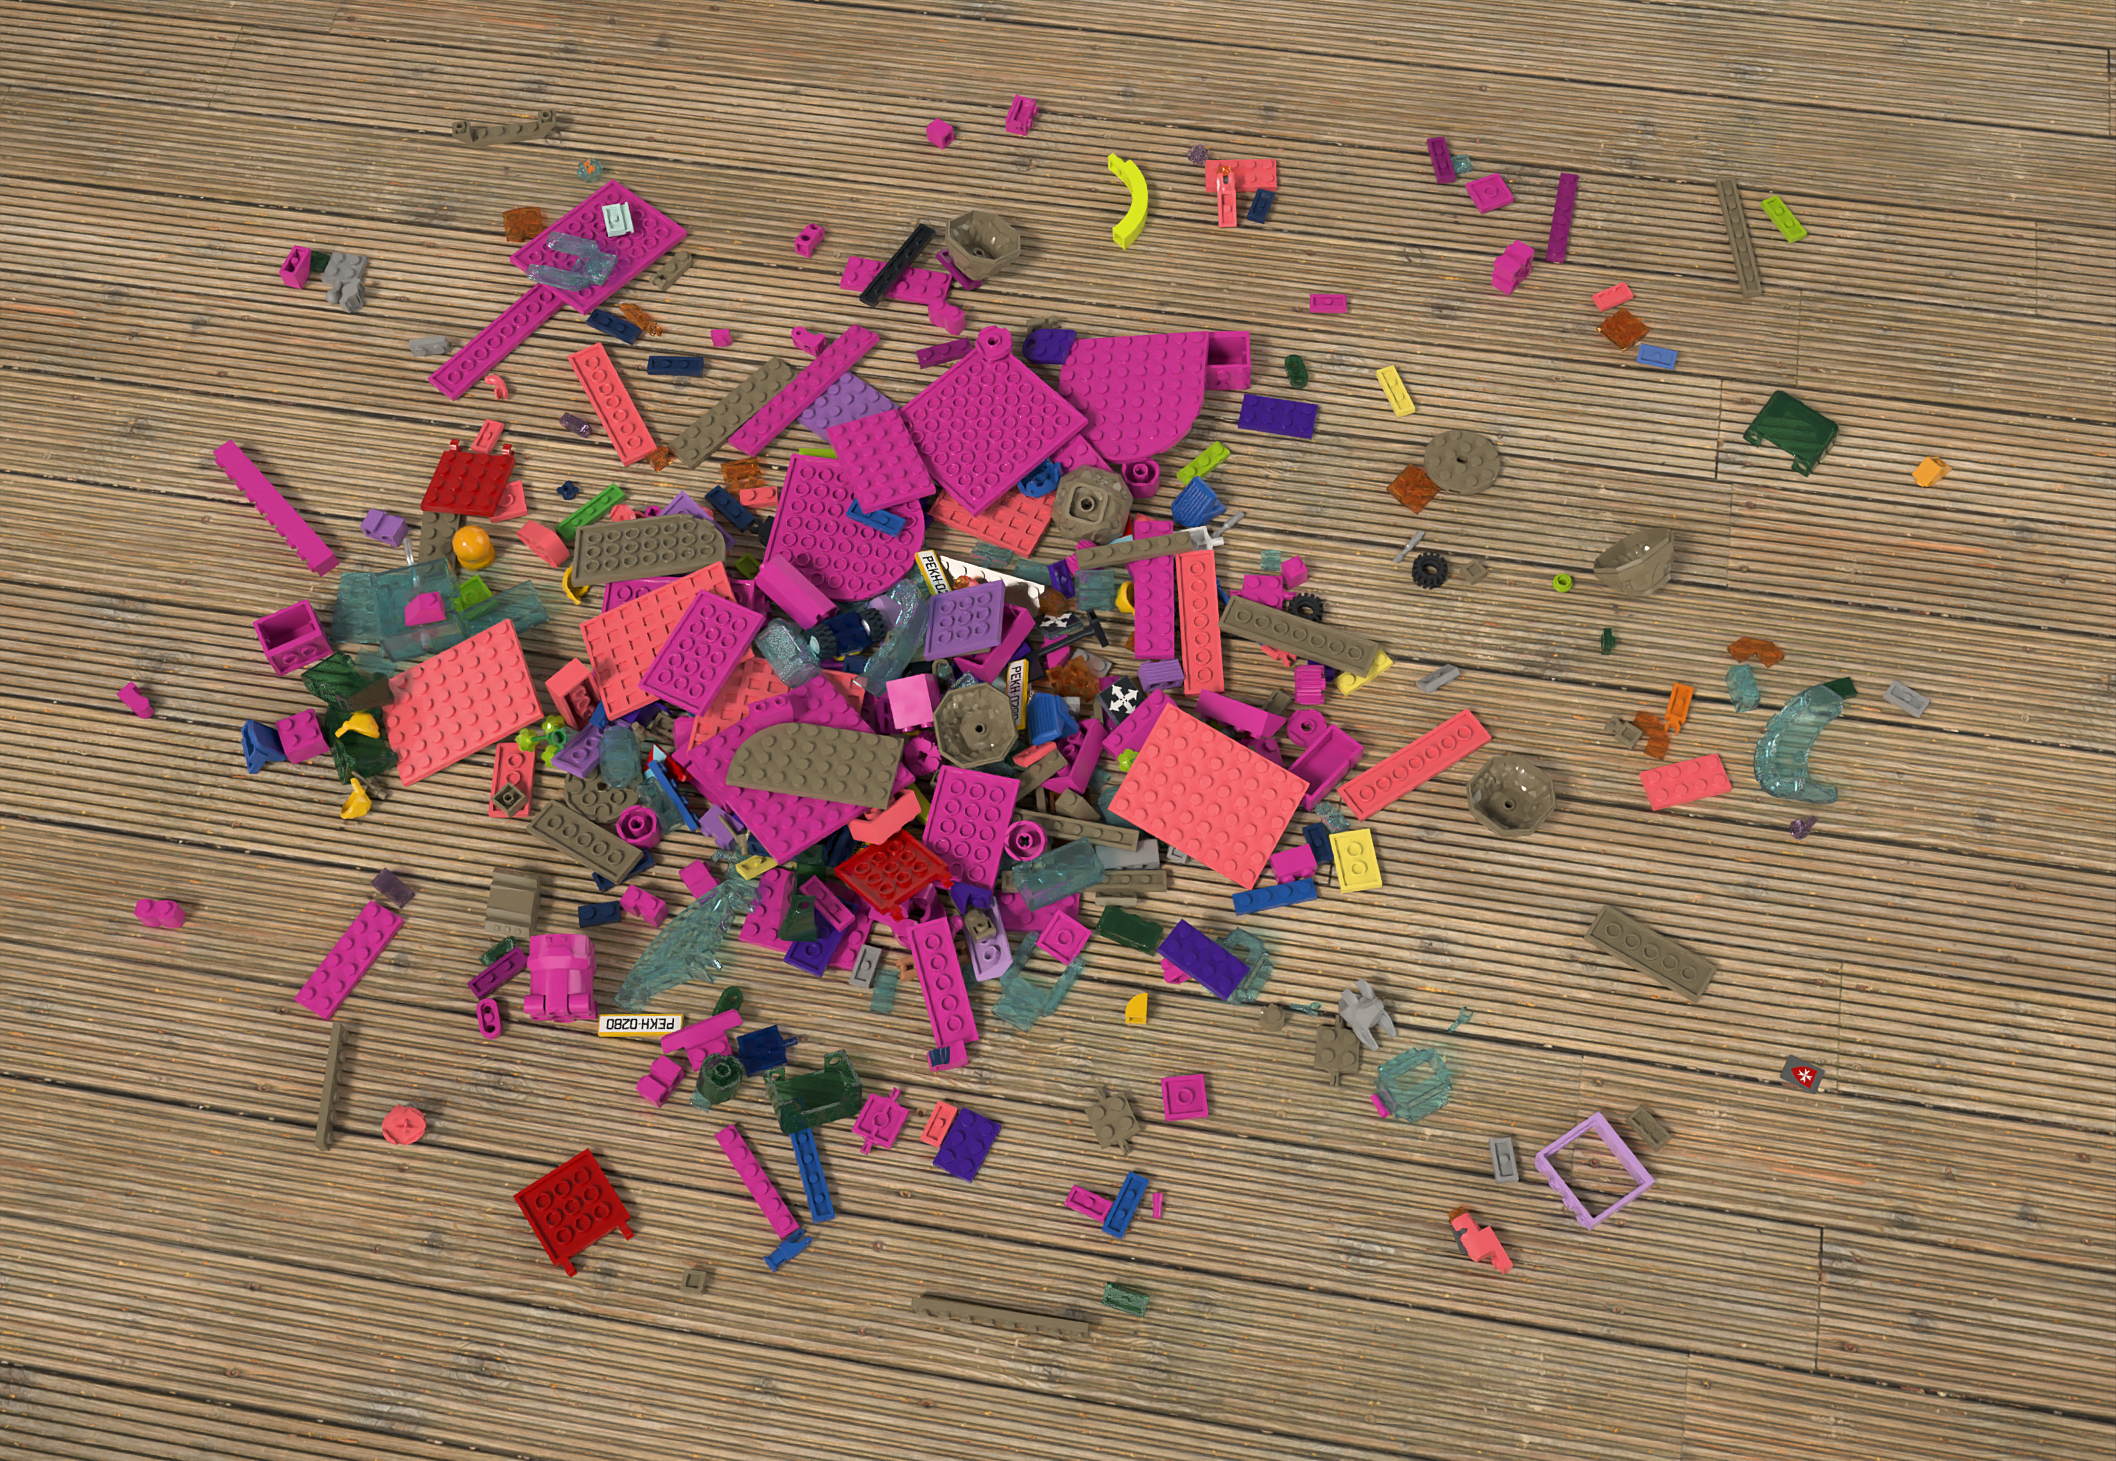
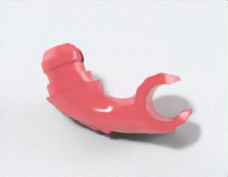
(499, 391)

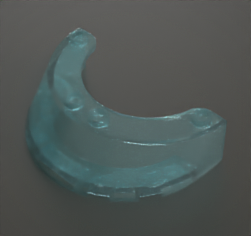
(906, 637)
(1783, 752)

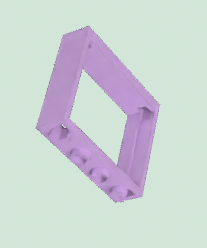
(1618, 1148)

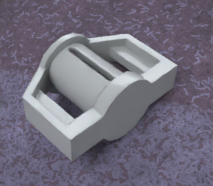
(352, 295)

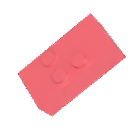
(574, 694)

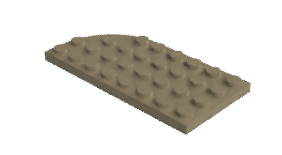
(645, 548)
(819, 764)

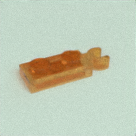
(641, 319)

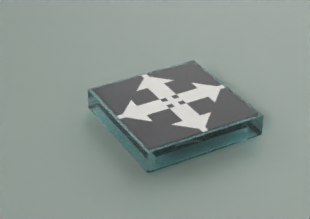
(1054, 627)
(1120, 699)

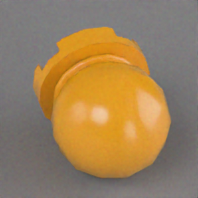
(473, 548)

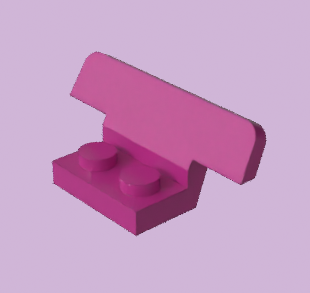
(703, 1038)

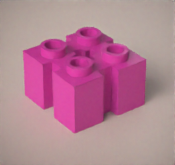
(1512, 267)

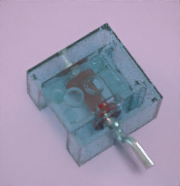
(397, 588)

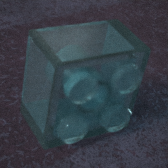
(1095, 590)

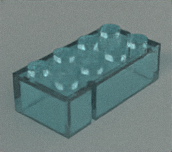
(517, 603)
(1058, 874)

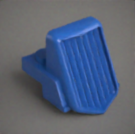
(1196, 504)
(1049, 719)
(260, 745)

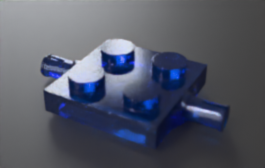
(763, 1050)

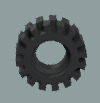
(1432, 561)
(1307, 601)

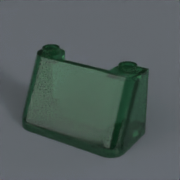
(355, 750)

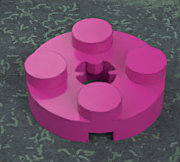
(996, 351)
(1300, 718)

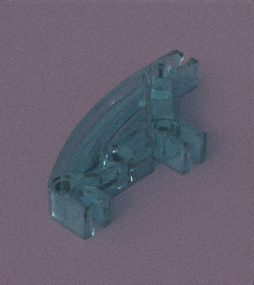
(663, 961)

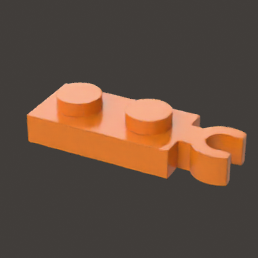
(1678, 706)

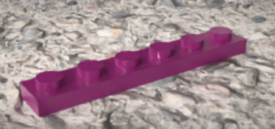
(1561, 217)

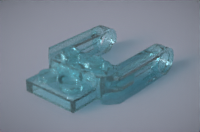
(589, 268)
(1023, 1002)

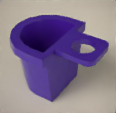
(645, 714)

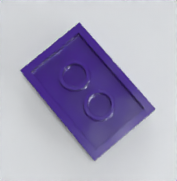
(967, 1145)

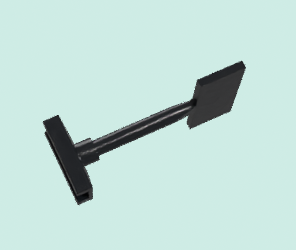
(1035, 670)

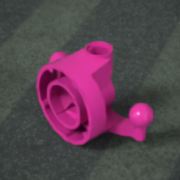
(926, 901)

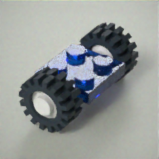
(846, 633)

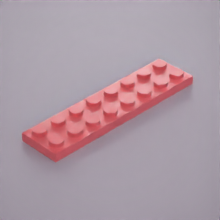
(612, 404)
(1199, 622)
(1414, 765)

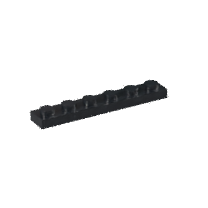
(897, 265)

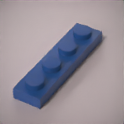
(670, 787)
(1274, 897)

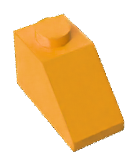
(1931, 471)

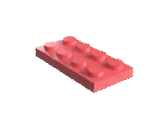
(1248, 174)
(518, 769)
(1685, 781)

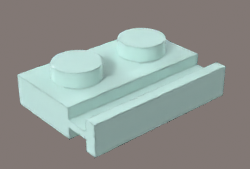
(617, 219)

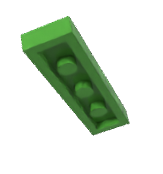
(590, 511)

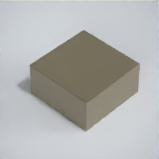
(509, 799)

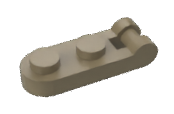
(672, 270)

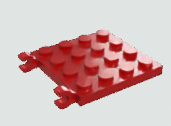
(468, 482)
(893, 872)
(573, 1209)

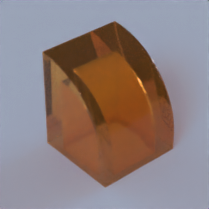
(658, 458)
(1053, 603)

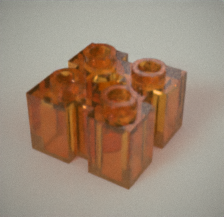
(1078, 672)

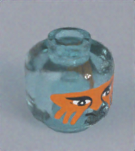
(589, 170)

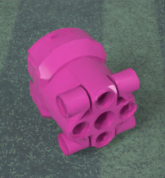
(561, 978)

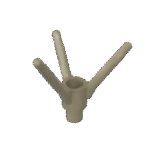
(642, 734)
(373, 788)
(740, 839)

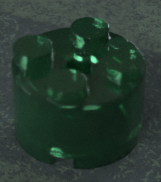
(719, 1078)

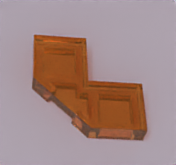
(1764, 650)
(1658, 739)

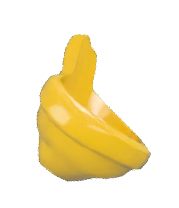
(573, 593)
(1126, 597)
(361, 723)
(357, 804)

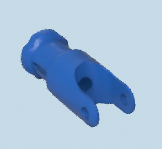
(787, 1250)

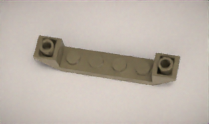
(505, 134)
(976, 923)

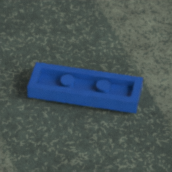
(879, 519)
(1125, 1205)

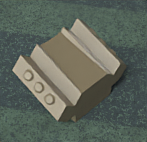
(513, 903)

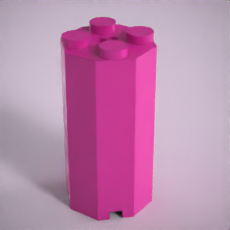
(794, 592)

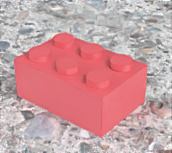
(879, 824)

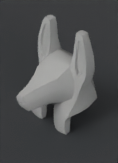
(1365, 1012)

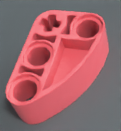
(544, 543)

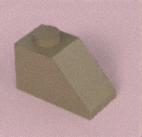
(1075, 807)

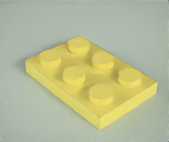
(1355, 860)

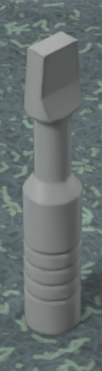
(1228, 524)
(1409, 546)

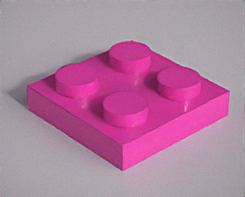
(1489, 193)
(1063, 937)
(1184, 1097)

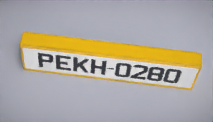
(932, 572)
(1017, 689)
(639, 1024)

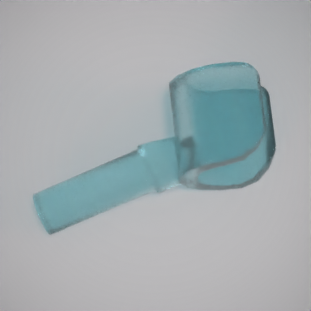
(1311, 1013)
(1461, 1019)

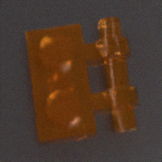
(741, 470)

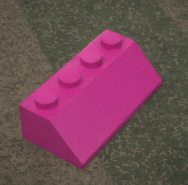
(1238, 714)
(1137, 726)
(1082, 754)

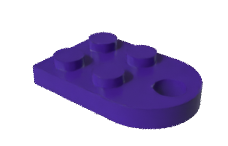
(1050, 346)

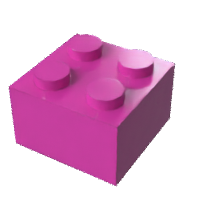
(302, 736)

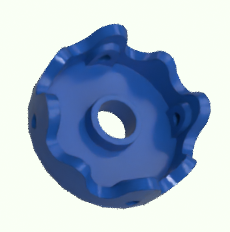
(1041, 479)

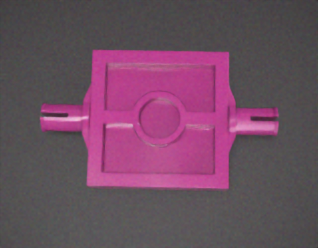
(1264, 590)
(880, 1121)

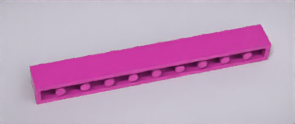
(276, 508)

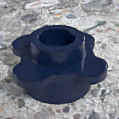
(571, 493)

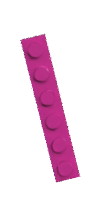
(757, 1182)

